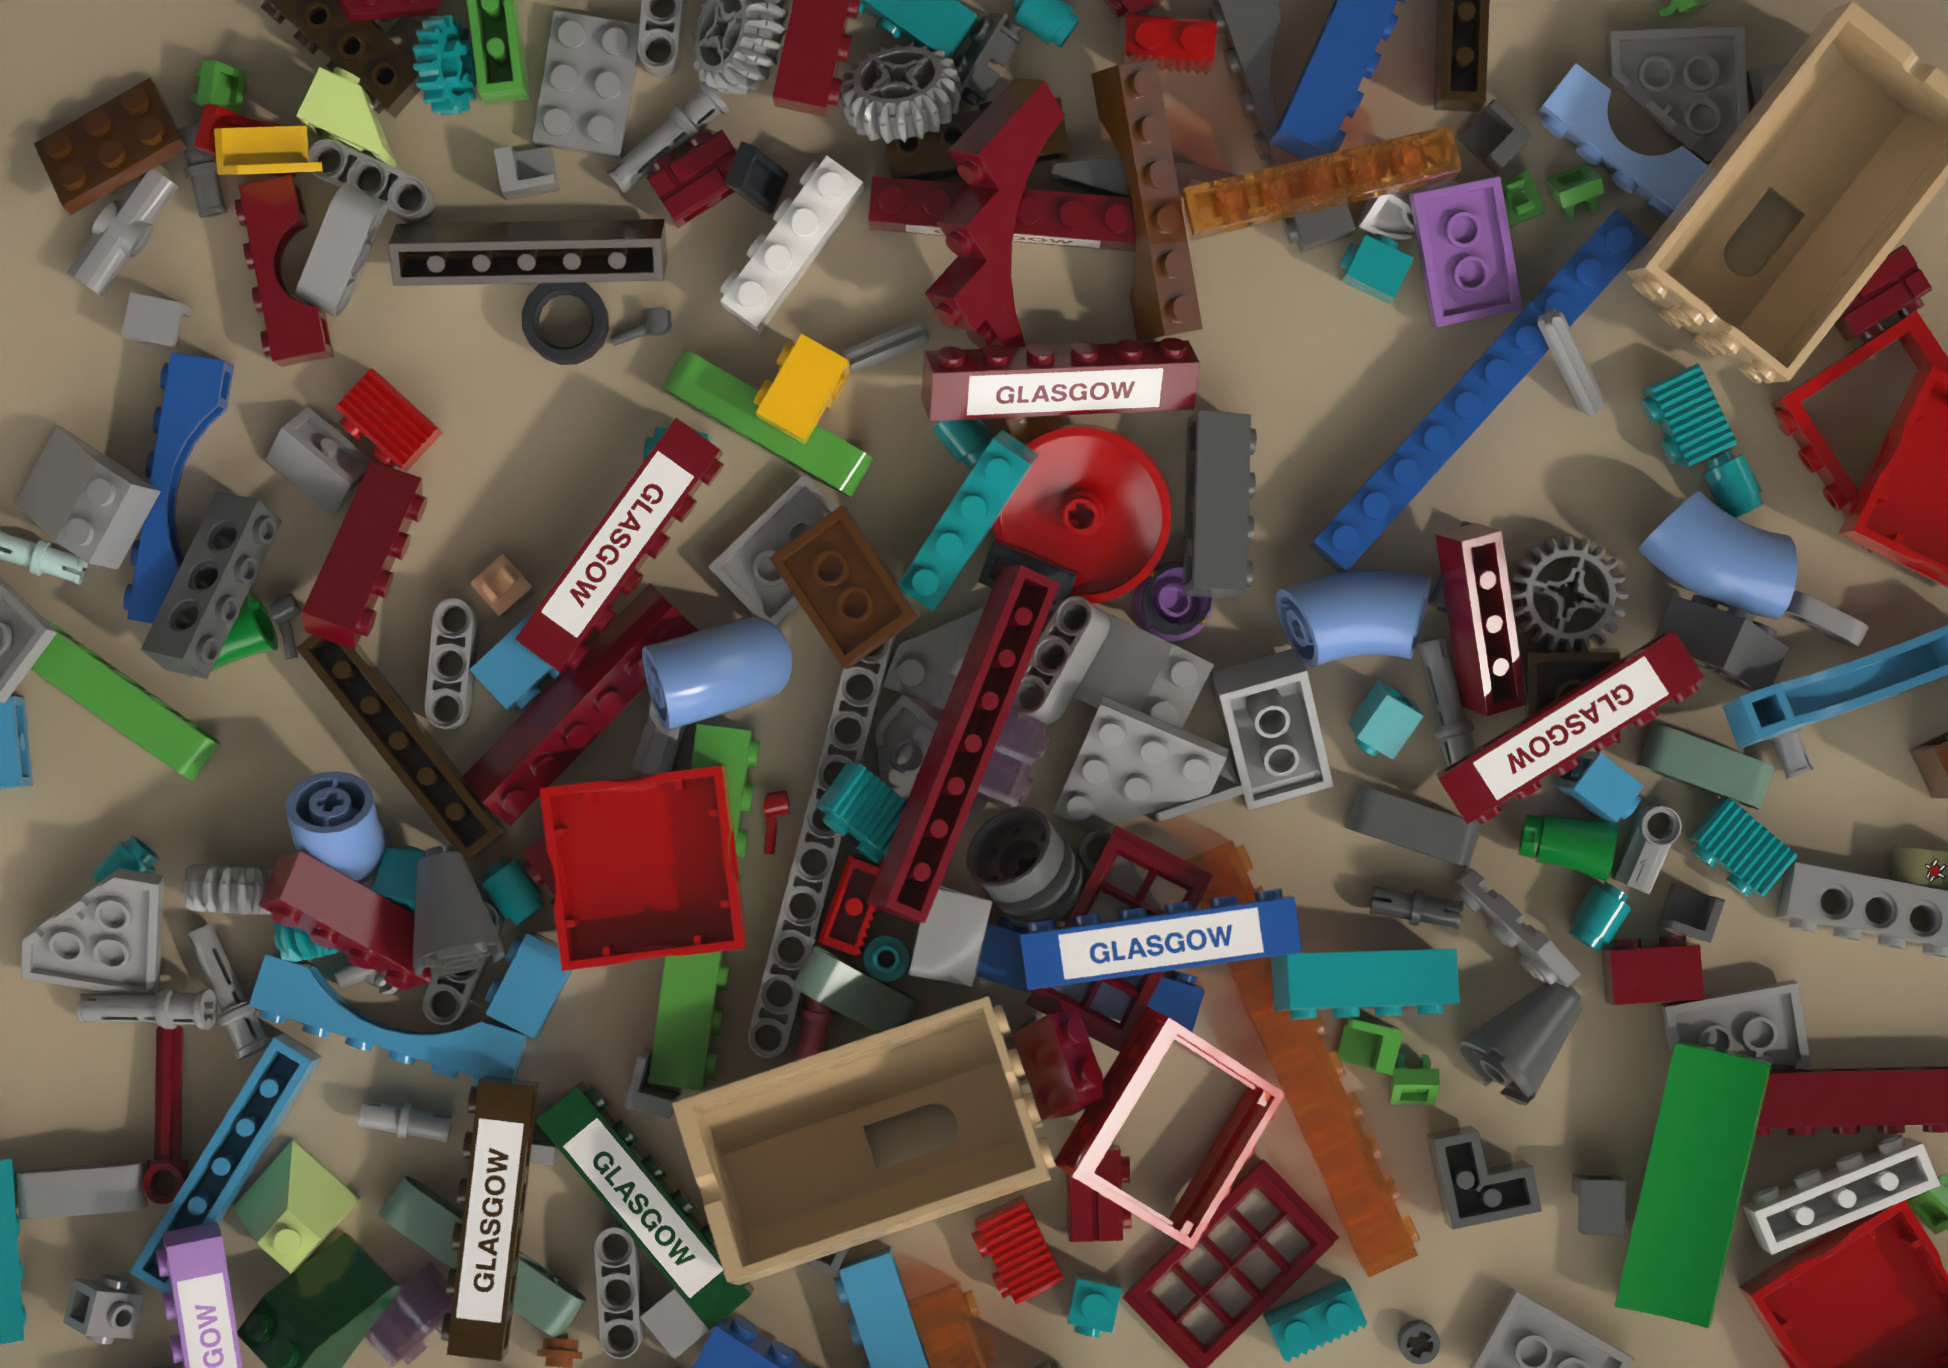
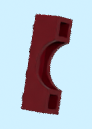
(273, 217)

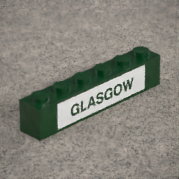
(643, 1201)

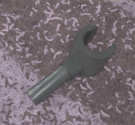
(657, 324)
(282, 611)

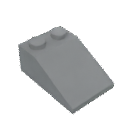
(86, 500)
(1144, 674)
(1272, 728)

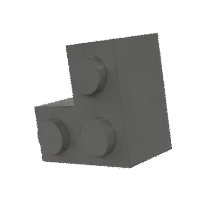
(1726, 642)
(1471, 1191)

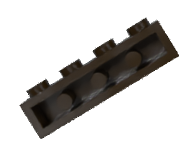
(352, 46)
(929, 157)

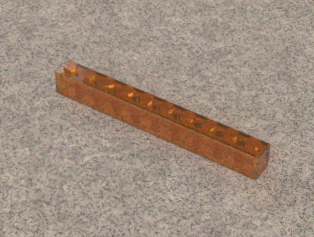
(1315, 1092)

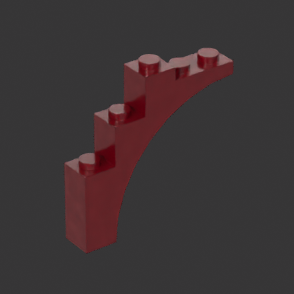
(980, 224)

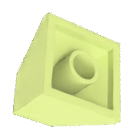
(343, 112)
(294, 1206)

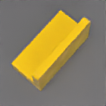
(263, 150)

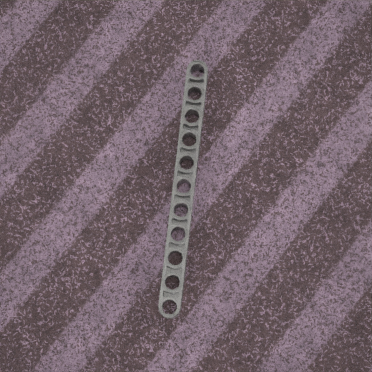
(813, 838)

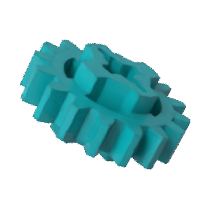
(445, 65)

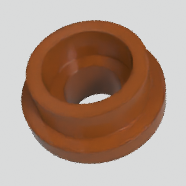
(559, 1352)

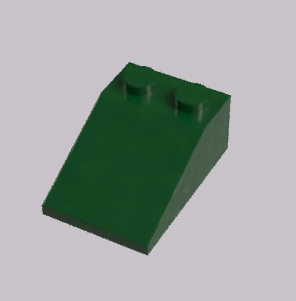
(320, 1309)

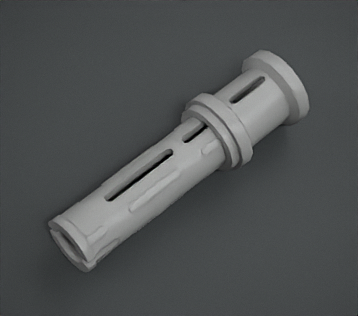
(683, 124)
(1453, 727)
(166, 1008)
(236, 1013)

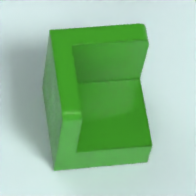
(1369, 1044)

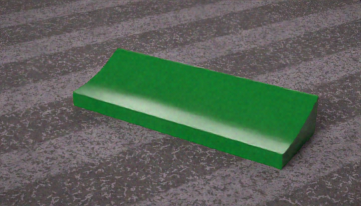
(1693, 1183)

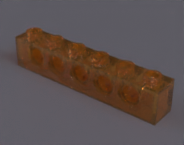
(1320, 182)

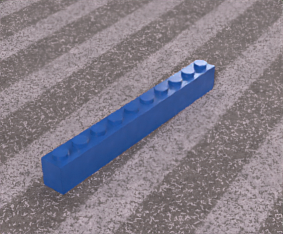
(1476, 394)

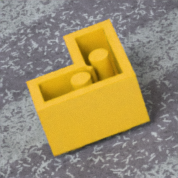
(803, 388)

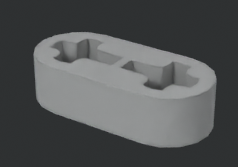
(1826, 619)

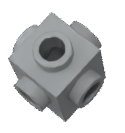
(104, 1308)

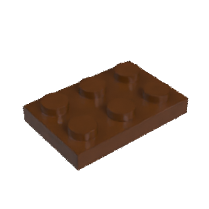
(110, 146)
(844, 587)

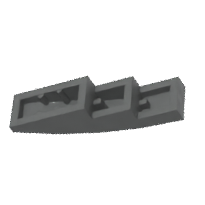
(1108, 177)

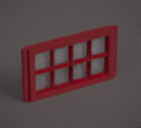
(1124, 877)
(1238, 1268)

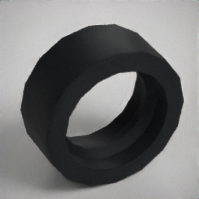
(565, 355)

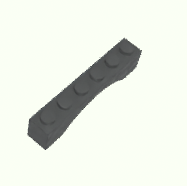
(1250, 35)

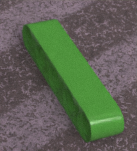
(732, 405)
(125, 705)

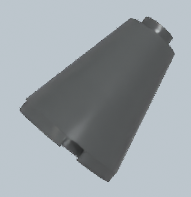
(450, 917)
(1523, 1041)

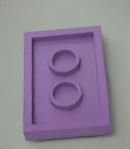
(1466, 251)

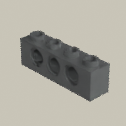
(211, 585)

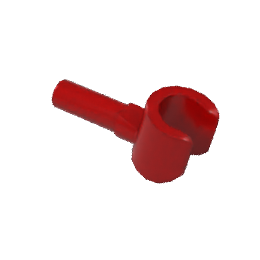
(774, 805)

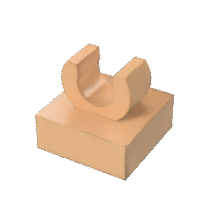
(502, 585)

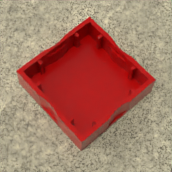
(1905, 491)
(644, 868)
(1858, 1297)

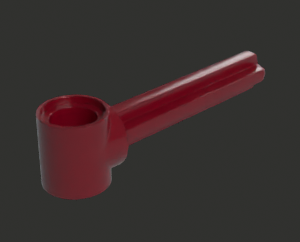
(167, 1116)

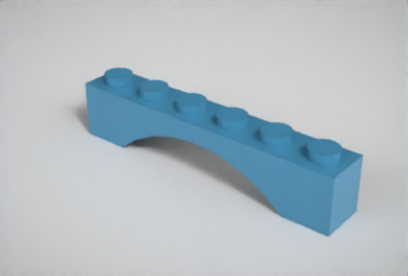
(1838, 689)
(305, 996)

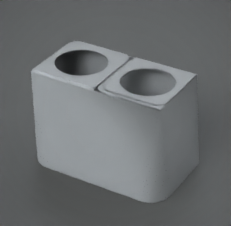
(951, 938)

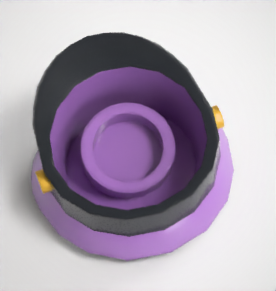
(1164, 610)

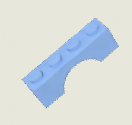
(1581, 114)

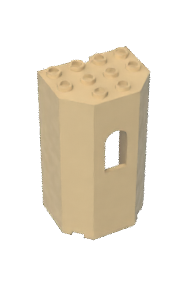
(1851, 144)
(790, 1156)

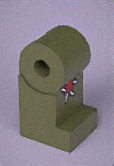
(1920, 867)

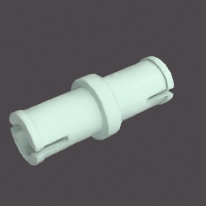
(41, 558)

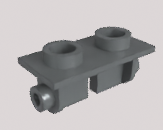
(989, 42)

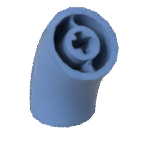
(1724, 558)
(1354, 614)
(716, 670)
(338, 824)

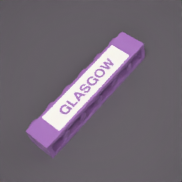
(199, 1298)

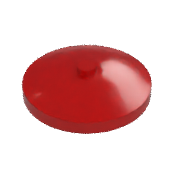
(1091, 507)

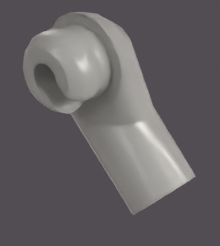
(350, 975)

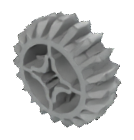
(738, 43)
(900, 92)
(1574, 574)
(225, 888)

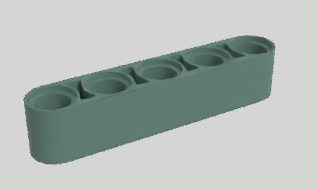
(430, 1224)

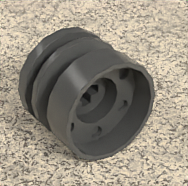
(1025, 866)

